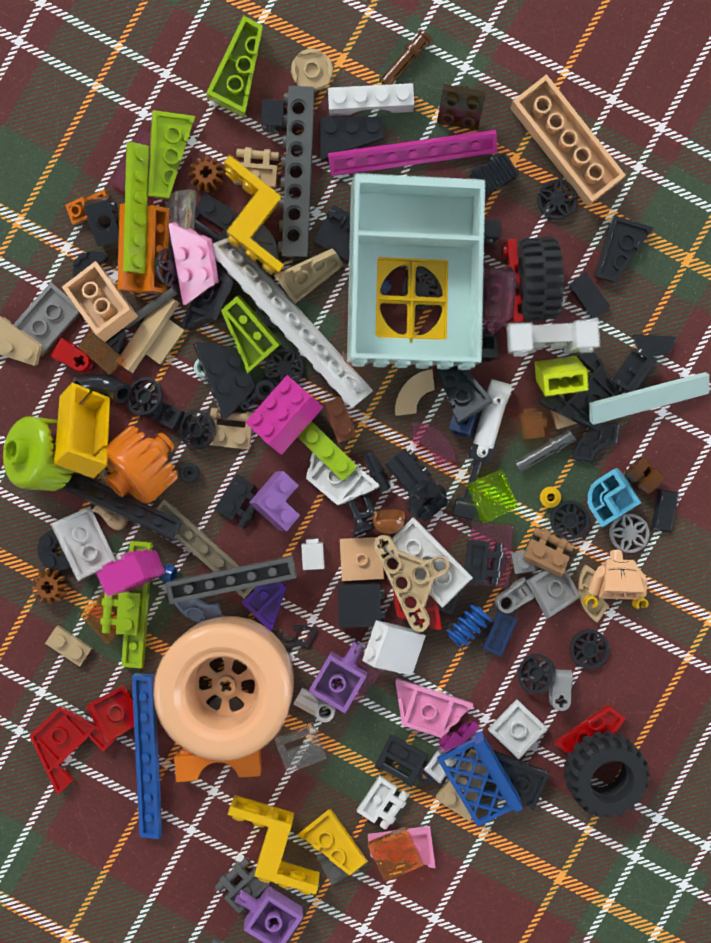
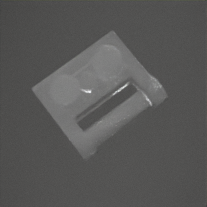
(303, 754)

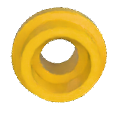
(543, 497)

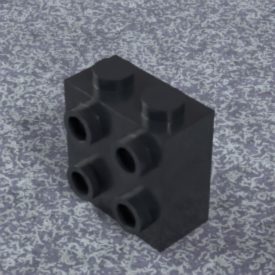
(360, 604)

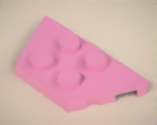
(193, 262)
(429, 709)

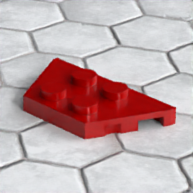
(431, 607)

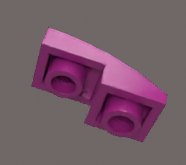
(453, 740)

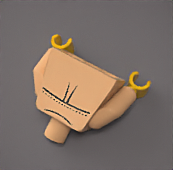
(618, 580)

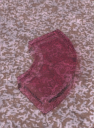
(434, 442)

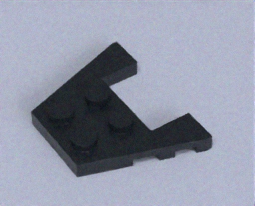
(577, 407)

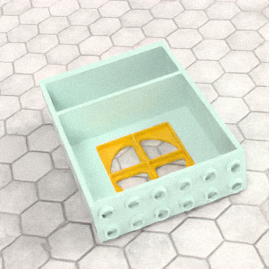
(416, 225)

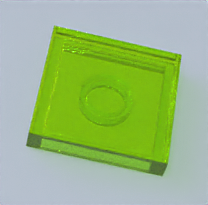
(492, 495)

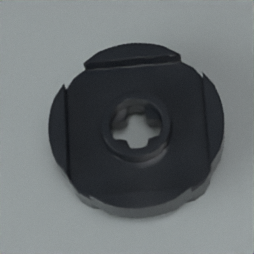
(426, 509)
(47, 554)

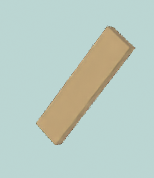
(147, 334)

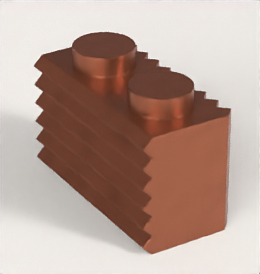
(340, 419)

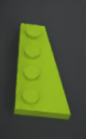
(167, 146)

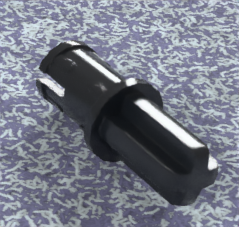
(376, 471)

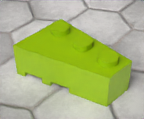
(249, 332)

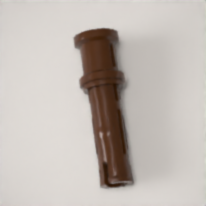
(412, 51)

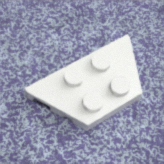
(333, 487)

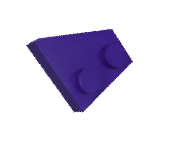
(265, 602)

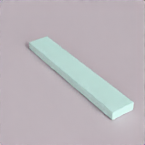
(649, 398)

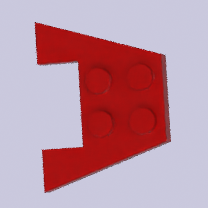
(59, 738)

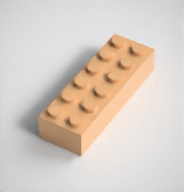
(567, 140)

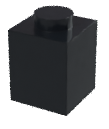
(272, 115)

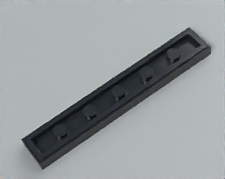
(124, 507)

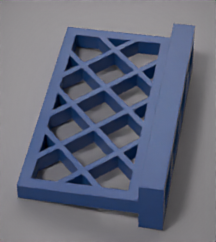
(493, 768)

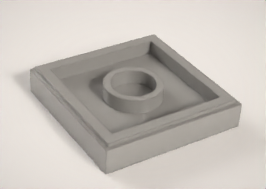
(552, 591)

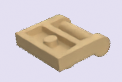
(232, 436)

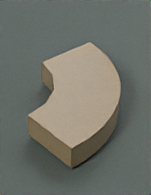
(413, 391)
(583, 587)

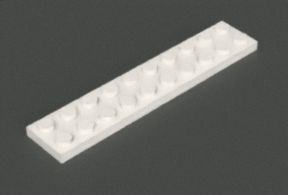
(292, 322)

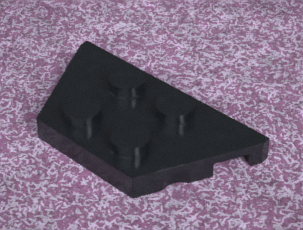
(208, 306)
(225, 376)

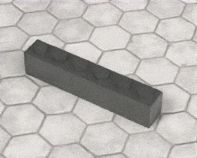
(231, 579)

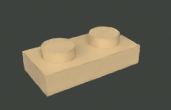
(68, 645)

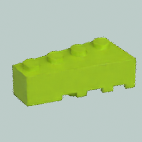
(235, 74)

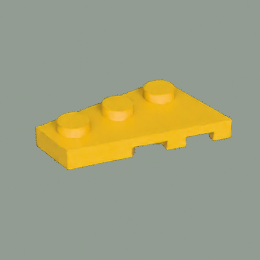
(332, 839)

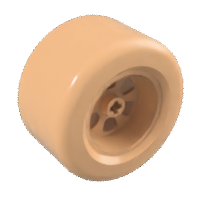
(224, 732)

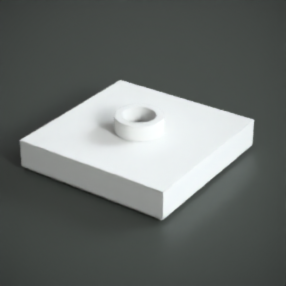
(517, 729)

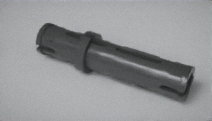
(541, 453)

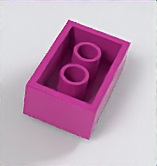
(284, 415)
(130, 572)

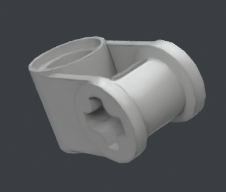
(515, 595)
(561, 687)

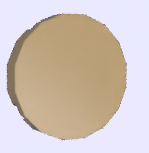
(312, 69)

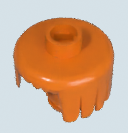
(137, 466)

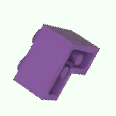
(271, 501)

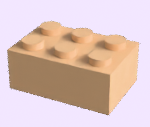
(100, 301)

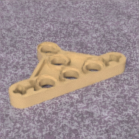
(416, 588)

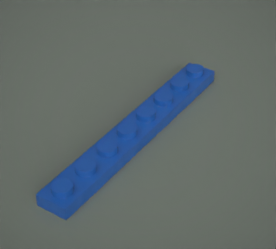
(147, 756)

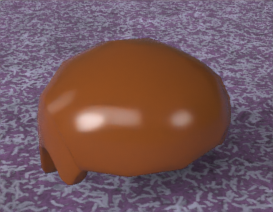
(389, 521)

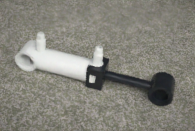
(483, 443)

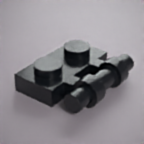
(233, 499)
(476, 561)

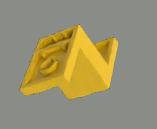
(253, 215)
(269, 864)

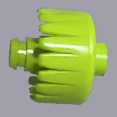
(31, 456)

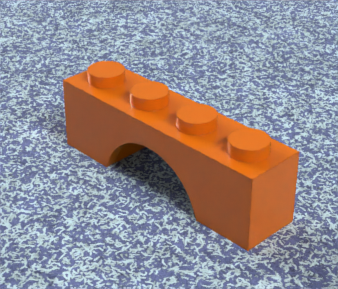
(190, 766)

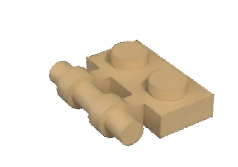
(265, 171)

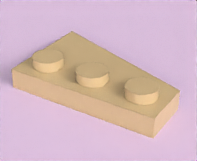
(18, 344)

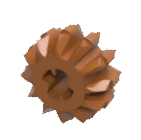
(200, 171)
(52, 579)

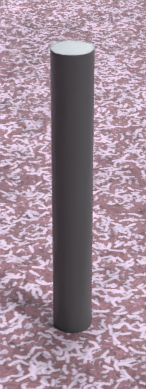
(153, 305)

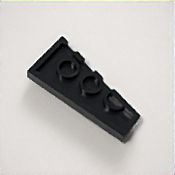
(525, 777)

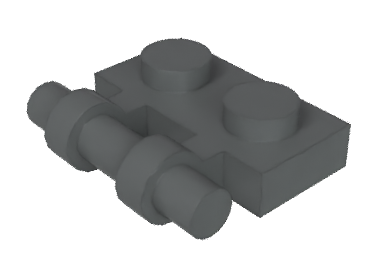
(249, 883)

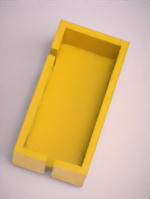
(82, 431)

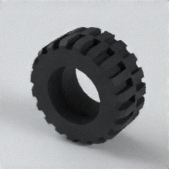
(540, 278)
(622, 792)

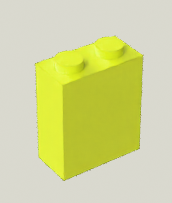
(561, 375)

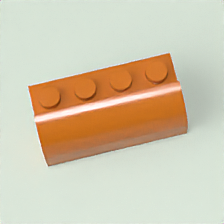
(156, 241)

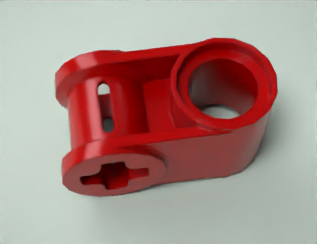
(70, 355)

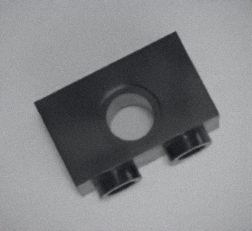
(101, 207)

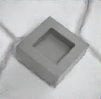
(519, 564)

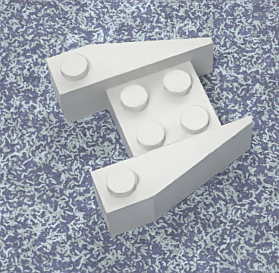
(573, 337)

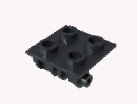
(335, 232)

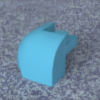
(611, 497)

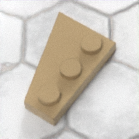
(309, 274)
(449, 796)

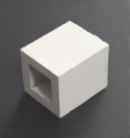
(313, 554)

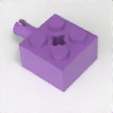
(342, 668)
(271, 904)

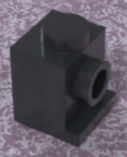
(491, 232)
(490, 346)

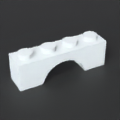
(392, 97)

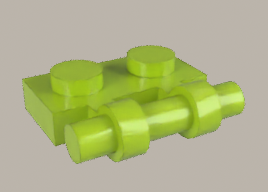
(127, 613)

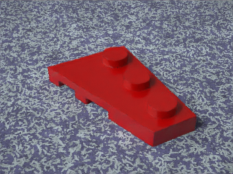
(603, 720)

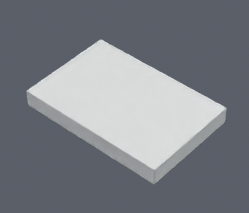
(83, 543)

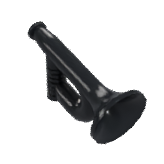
(360, 525)

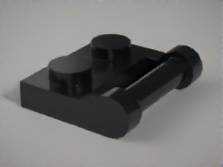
(216, 213)
(403, 754)

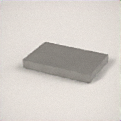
(48, 317)

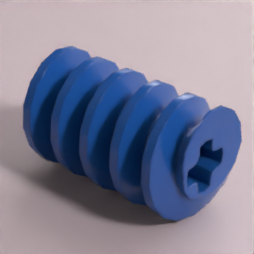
(468, 626)

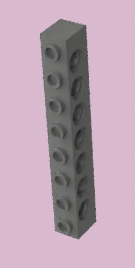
(304, 97)

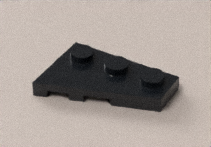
(348, 133)
(620, 245)
(463, 393)

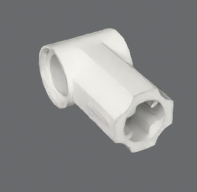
(312, 705)

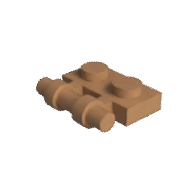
(546, 557)

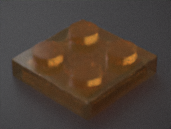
(395, 853)

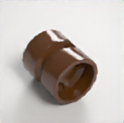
(643, 474)

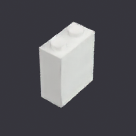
(393, 648)

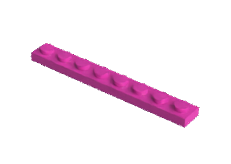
(413, 152)

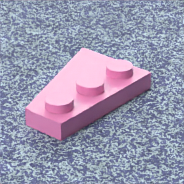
(422, 840)

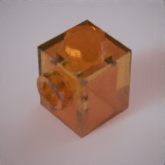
(532, 424)

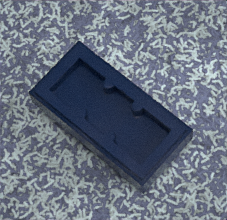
(499, 633)

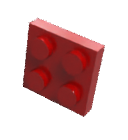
(113, 713)

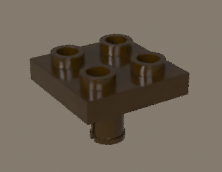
(461, 107)

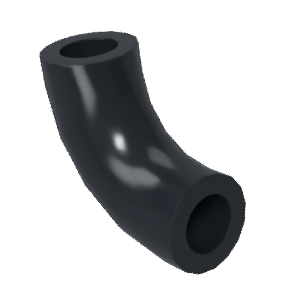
(105, 385)

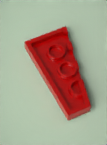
(509, 252)

